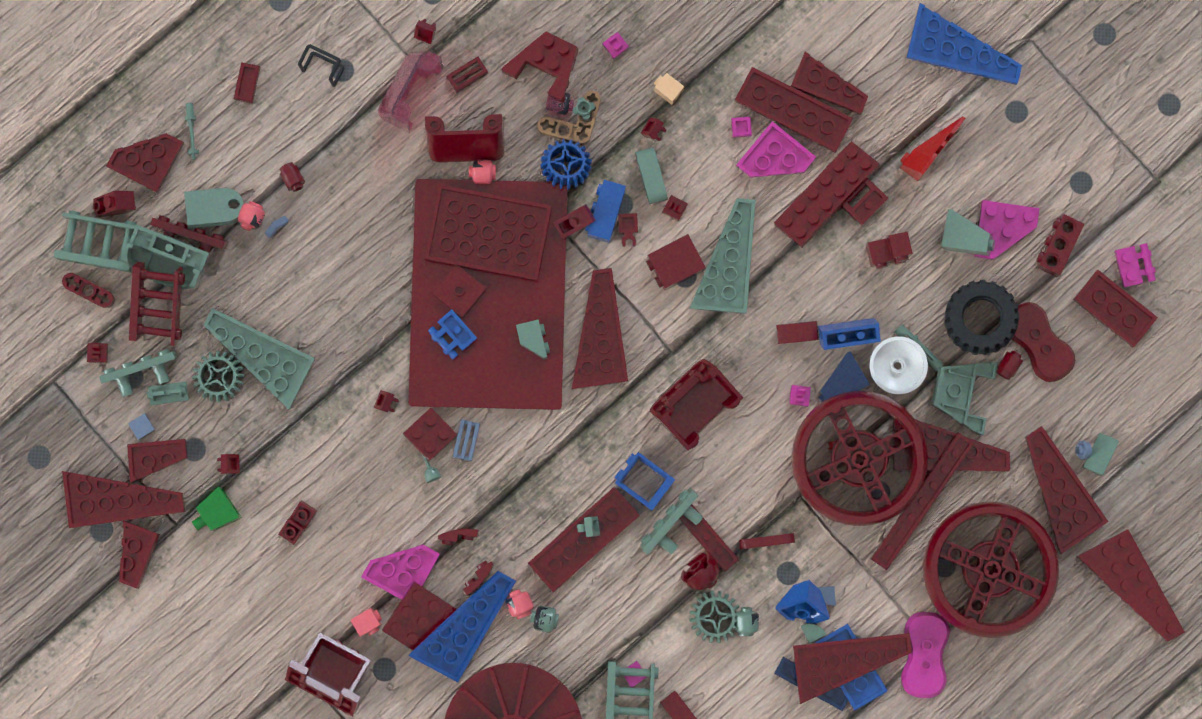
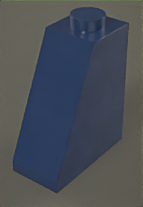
(845, 378)

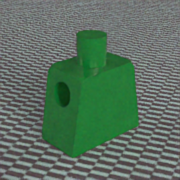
(216, 511)

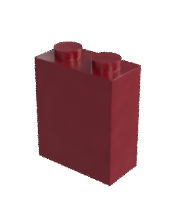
(675, 262)

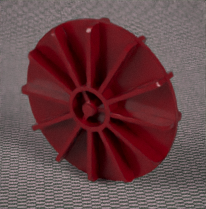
(513, 693)

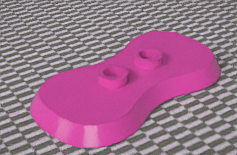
(924, 670)

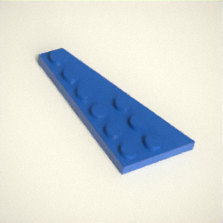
(951, 47)
(459, 636)

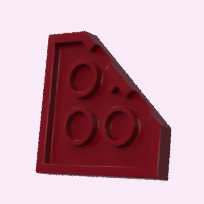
(147, 160)

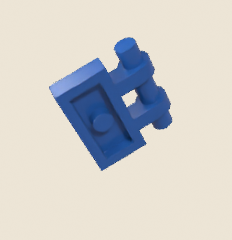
(456, 330)

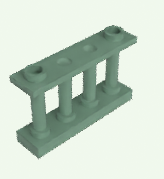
(85, 257)
(614, 690)

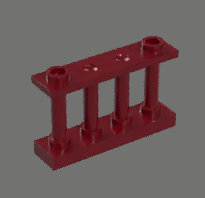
(137, 310)

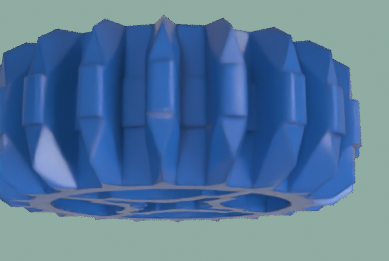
(581, 160)

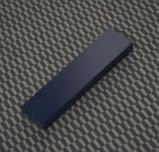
(834, 697)

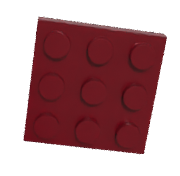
(417, 616)

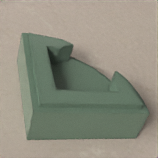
(812, 632)

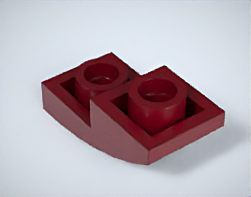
(797, 332)
(297, 522)
(453, 536)
(482, 573)

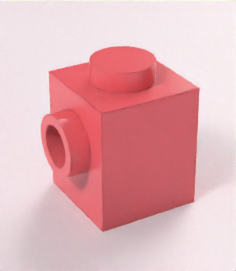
(367, 622)

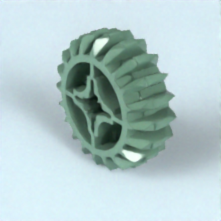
(211, 381)
(698, 618)

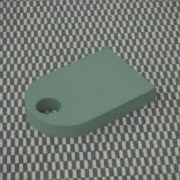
(211, 207)

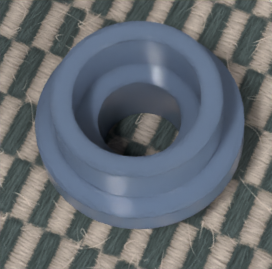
(1083, 450)

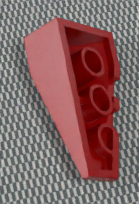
(921, 157)

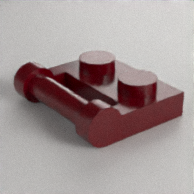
(867, 205)

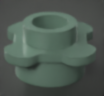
(584, 103)

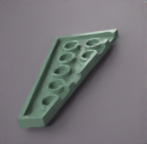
(728, 272)
(268, 359)

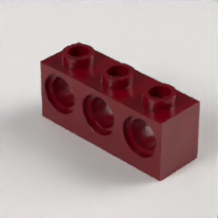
(1068, 241)

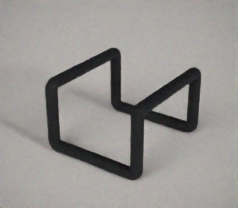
(337, 64)

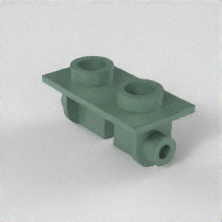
(168, 393)

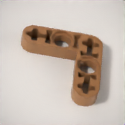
(574, 128)

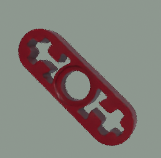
(78, 279)
(766, 541)

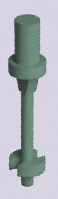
(190, 117)

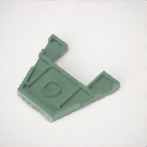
(955, 389)

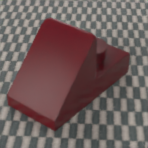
(574, 221)

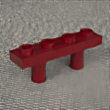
(206, 241)

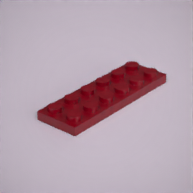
(793, 109)
(826, 194)
(573, 549)

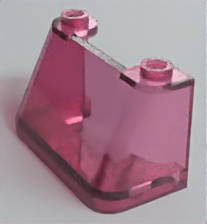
(393, 106)

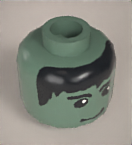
(544, 619)
(747, 622)

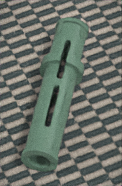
(902, 331)

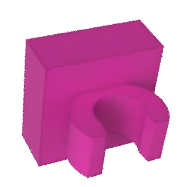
(615, 45)
(799, 395)

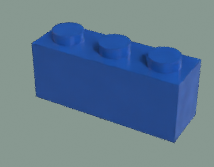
(606, 210)
(849, 333)

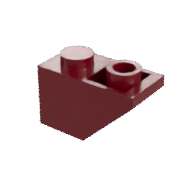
(114, 203)

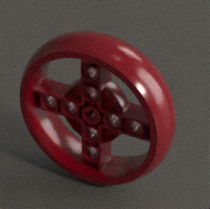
(853, 476)
(1011, 519)

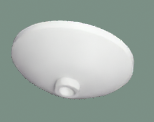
(912, 361)

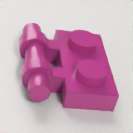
(1129, 266)

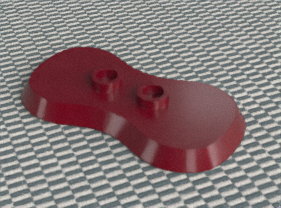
(1048, 354)

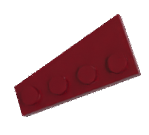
(824, 84)

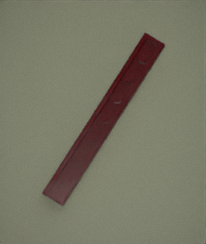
(923, 501)

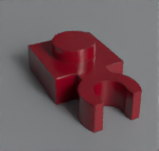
(628, 225)

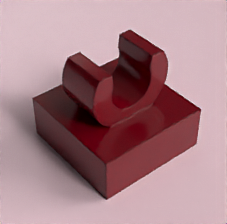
(425, 31)
(652, 128)
(674, 208)
(97, 353)
(384, 401)
(229, 464)

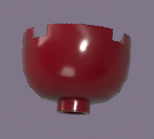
(702, 572)

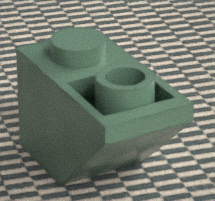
(531, 338)

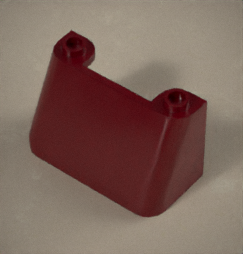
(466, 144)
(694, 402)

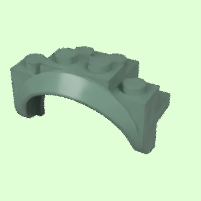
(165, 255)

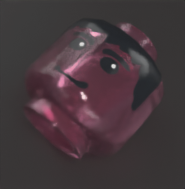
(558, 108)

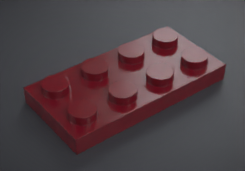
(1115, 308)

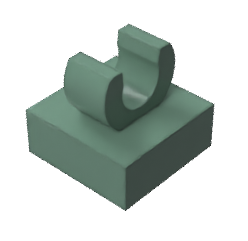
(591, 527)

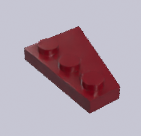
(154, 456)
(136, 553)

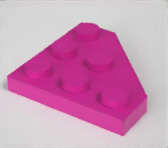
(775, 155)
(1006, 224)
(399, 570)

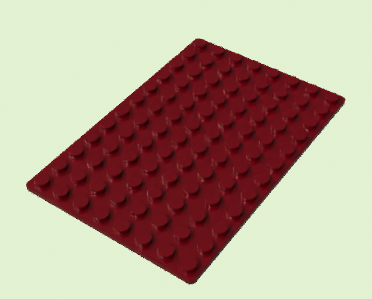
(495, 366)

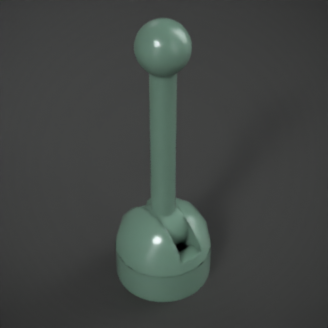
(431, 473)

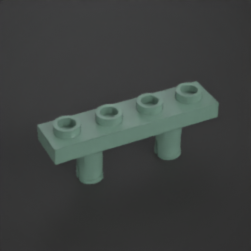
(122, 375)
(673, 513)

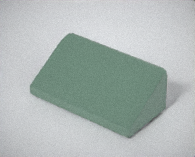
(1101, 454)

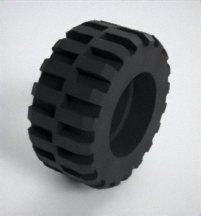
(981, 343)

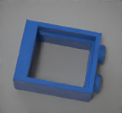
(632, 460)

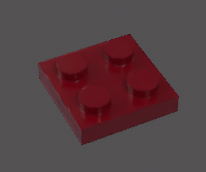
(430, 434)

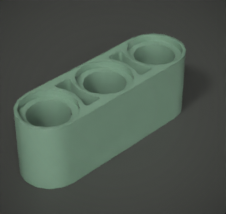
(651, 175)

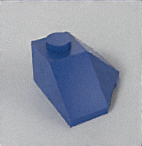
(804, 602)

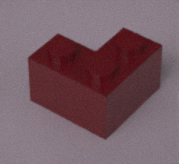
(894, 249)

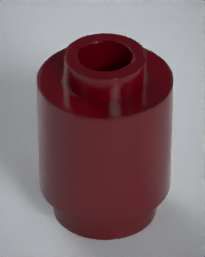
(292, 177)
(1009, 365)

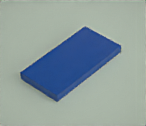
(864, 688)

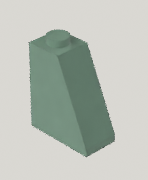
(965, 236)

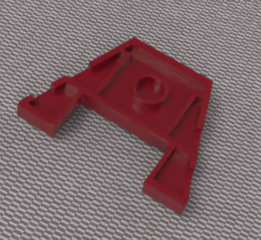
(550, 56)

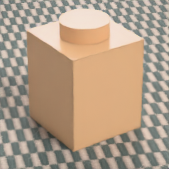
(668, 88)

